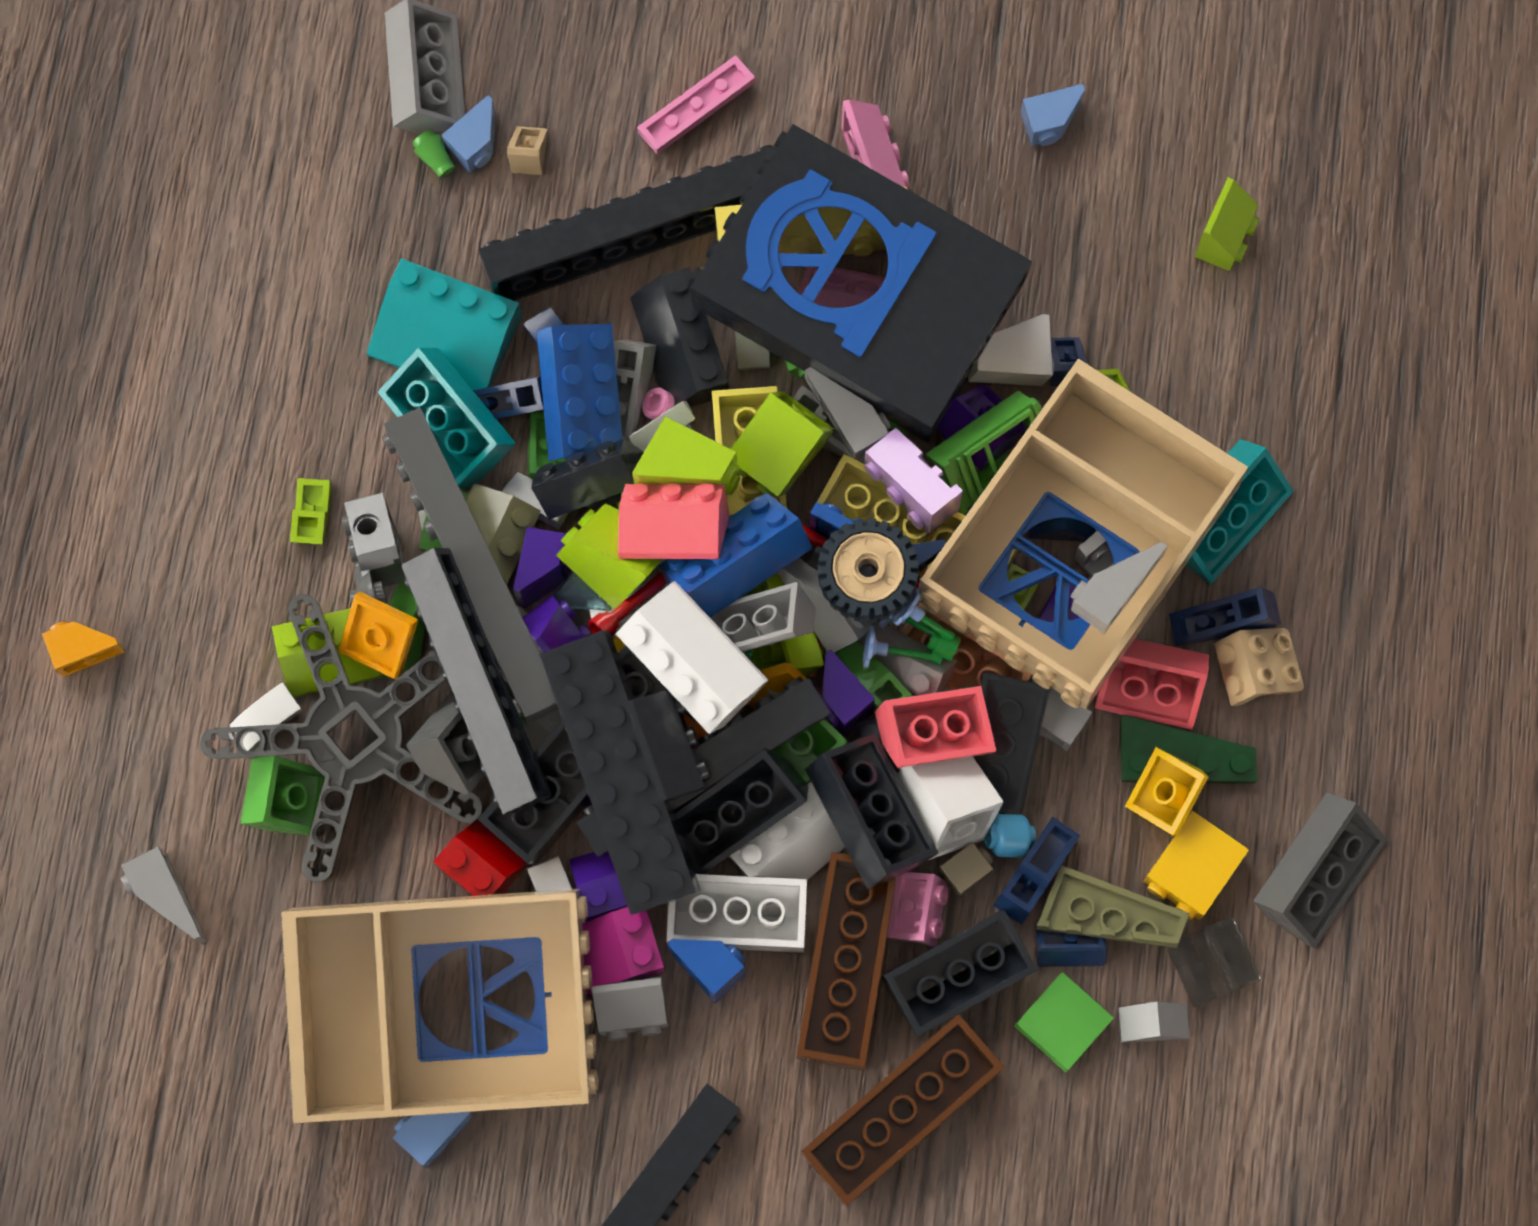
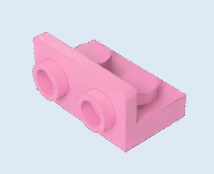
(918, 908)

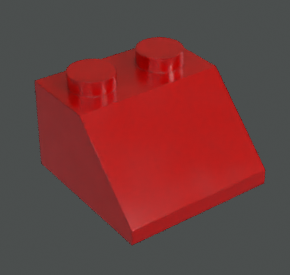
(480, 861)

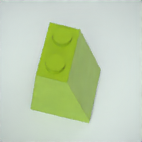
(780, 443)
(686, 457)
(595, 558)

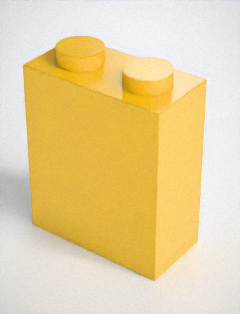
(1195, 866)

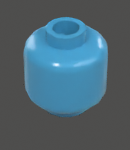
(1010, 836)

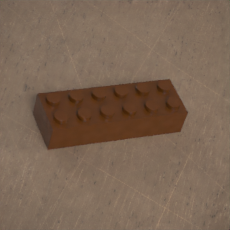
(845, 968)
(902, 1110)

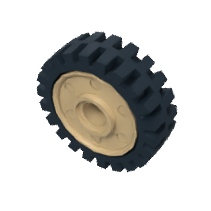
(868, 596)

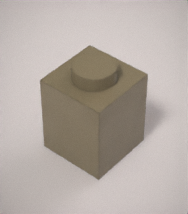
(966, 869)

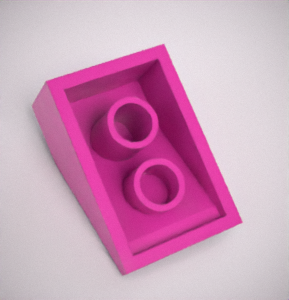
(621, 948)

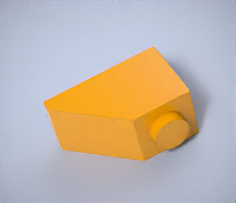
(78, 647)

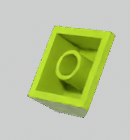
(1228, 226)

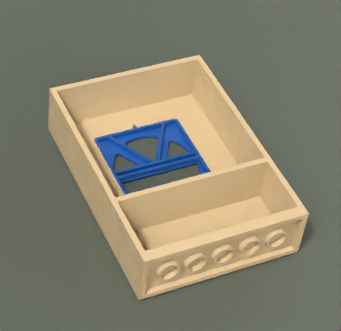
(1094, 460)
(359, 1021)

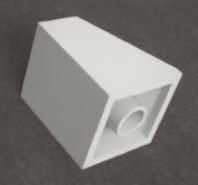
(952, 801)

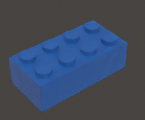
(578, 388)
(754, 548)

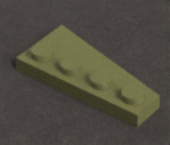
(1103, 910)

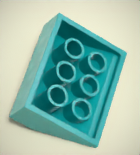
(445, 314)

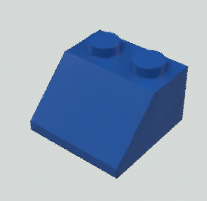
(709, 964)

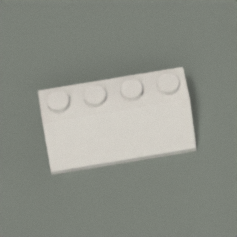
(692, 657)
(793, 846)
(743, 913)

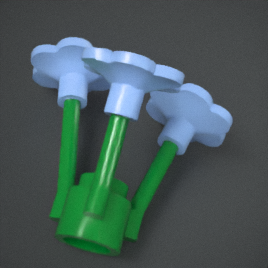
(942, 641)

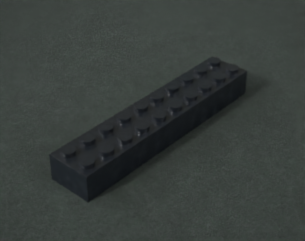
(618, 229)

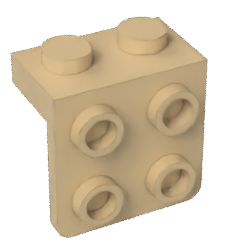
(1258, 664)

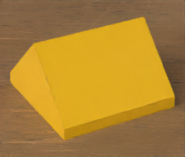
(1167, 791)

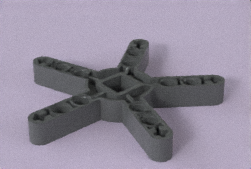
(337, 703)

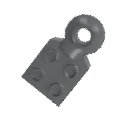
(373, 546)

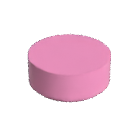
(657, 402)

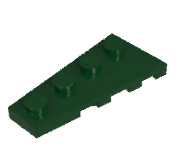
(1217, 758)

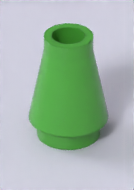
(433, 152)

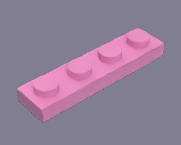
(696, 104)

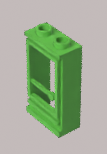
(955, 453)

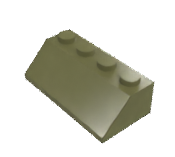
(502, 524)

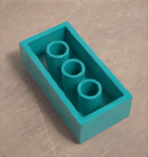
(457, 417)

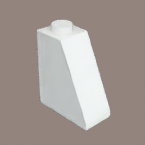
(1017, 355)

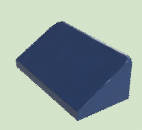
(1066, 949)

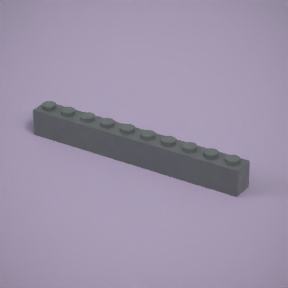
(456, 529)

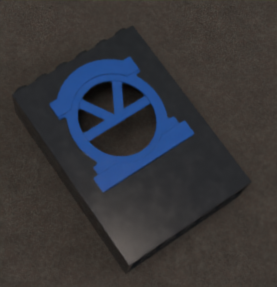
(907, 342)

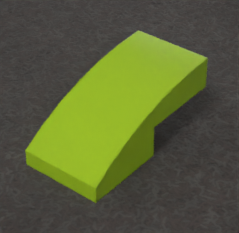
(311, 511)

